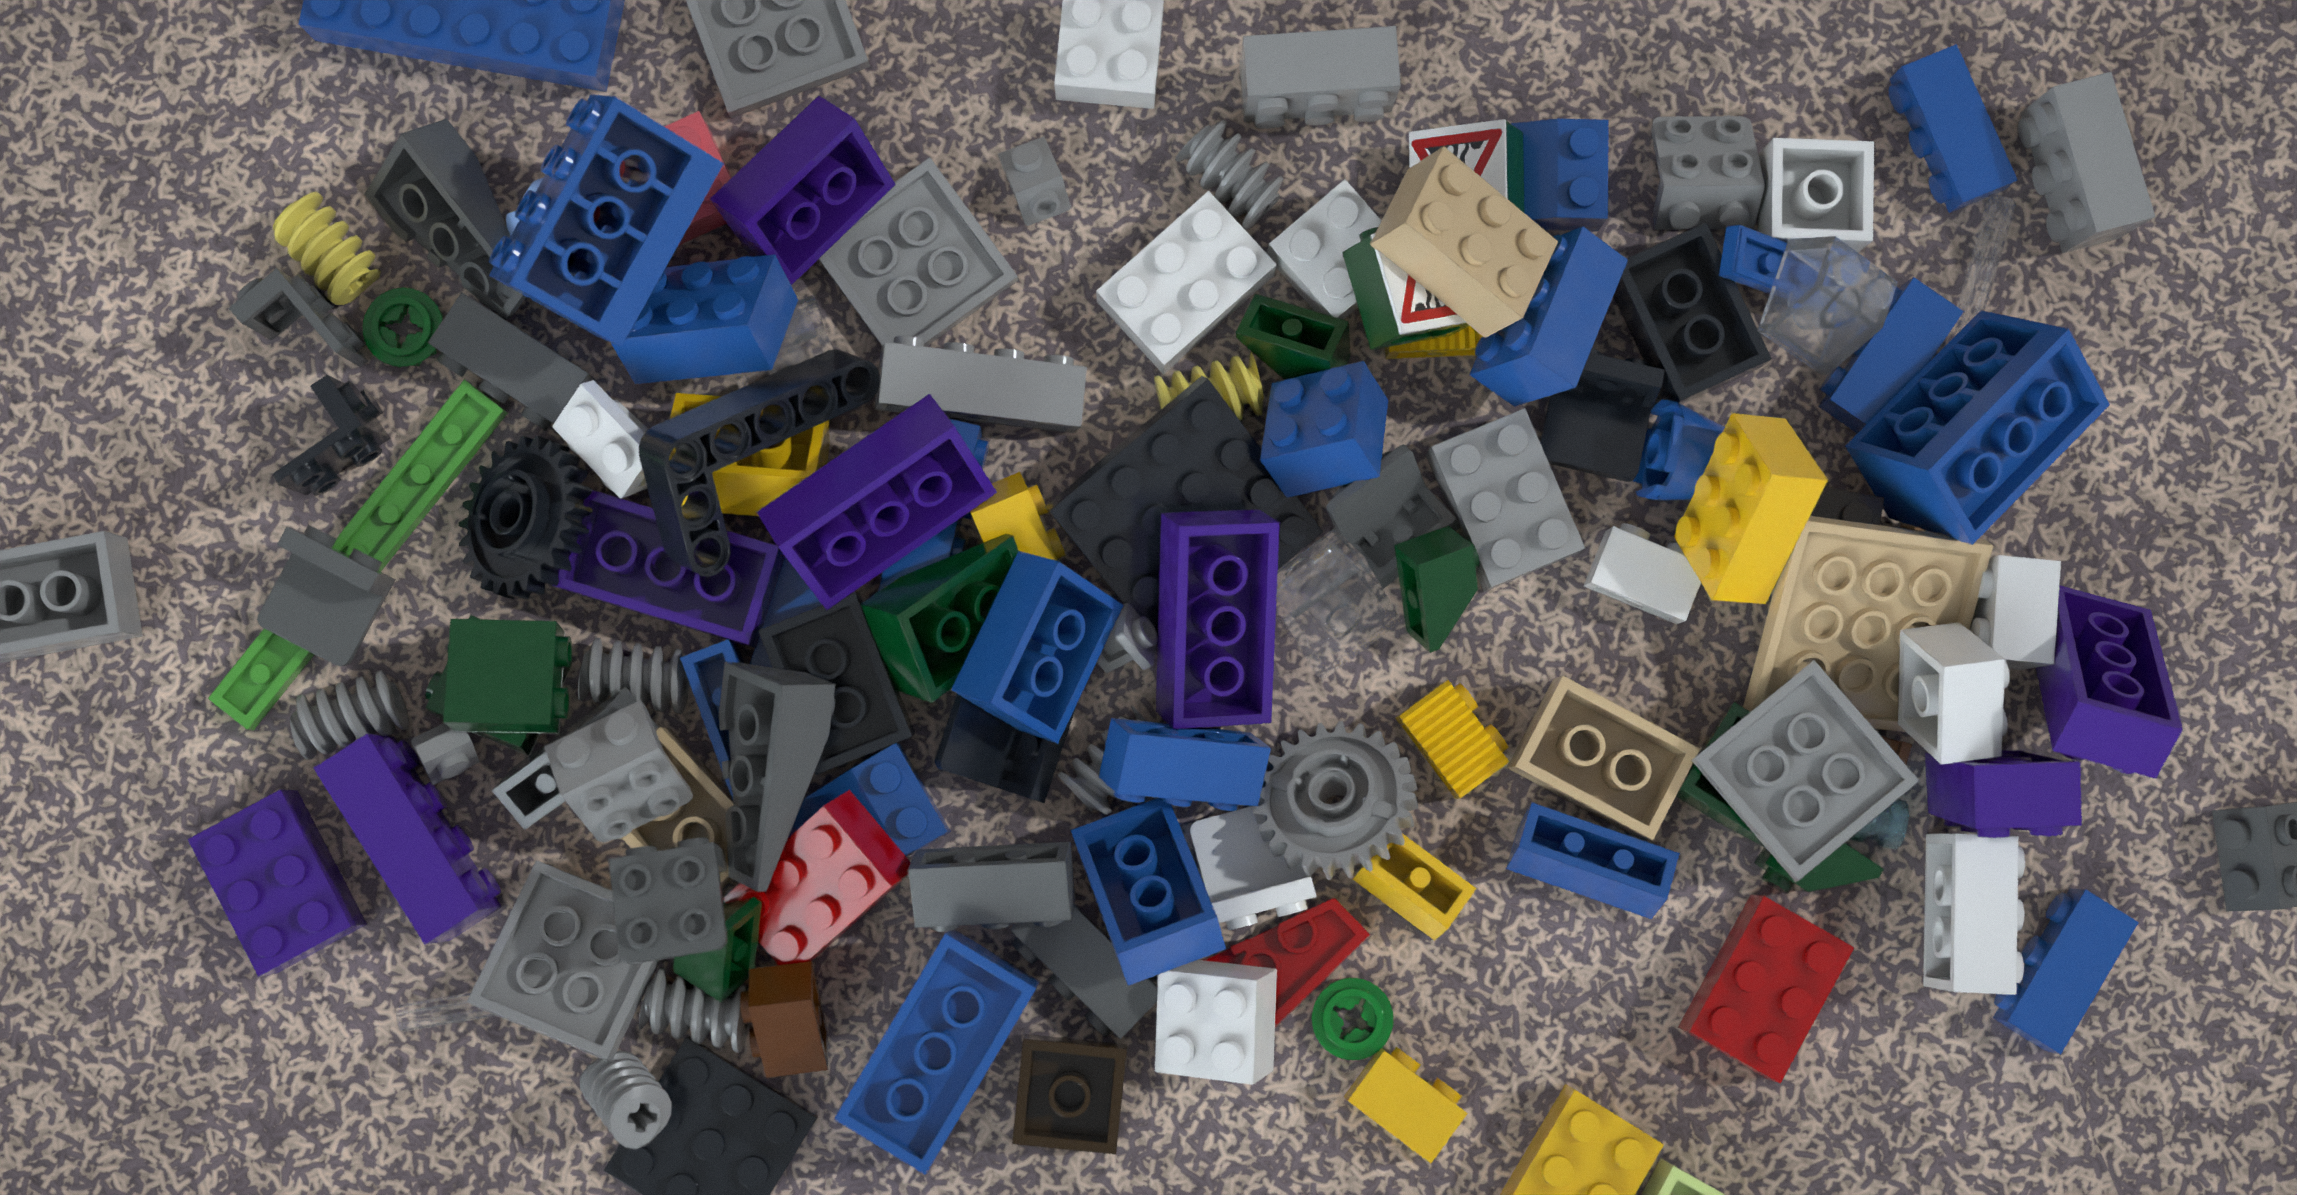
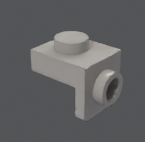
(1035, 181)
(1129, 640)
(444, 752)

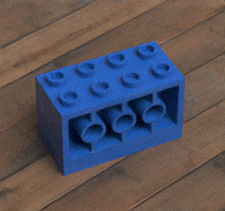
(637, 225)
(1978, 425)
(937, 1050)

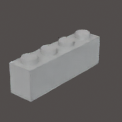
(983, 386)

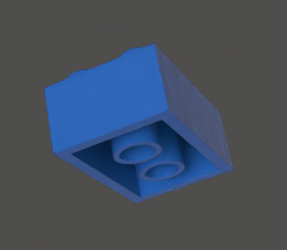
(711, 321)
(1555, 336)
(1038, 646)
(1148, 890)

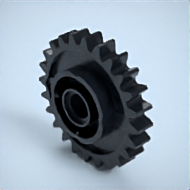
(525, 517)

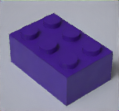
(804, 188)
(2006, 792)
(277, 882)

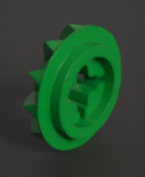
(390, 309)
(1358, 1042)

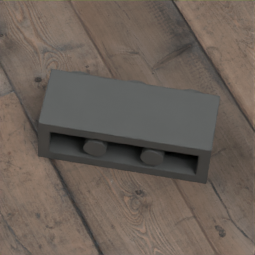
(507, 361)
(530, 786)
(992, 885)
(1087, 967)

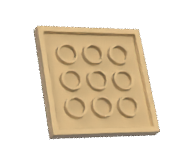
(1849, 598)

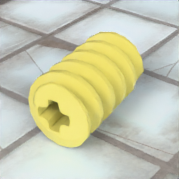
(323, 250)
(1236, 387)

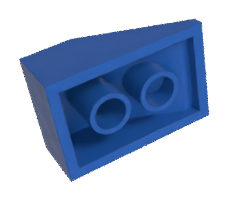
(1566, 172)
(891, 794)

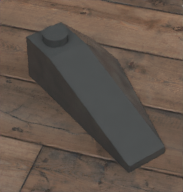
(441, 198)
(775, 740)

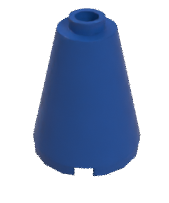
(1675, 452)

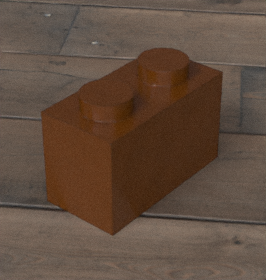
(786, 1019)

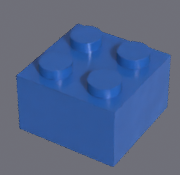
(1324, 429)

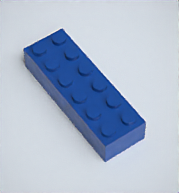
(520, 38)

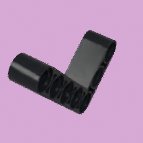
(739, 436)

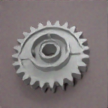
(1341, 833)

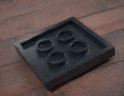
(722, 1132)

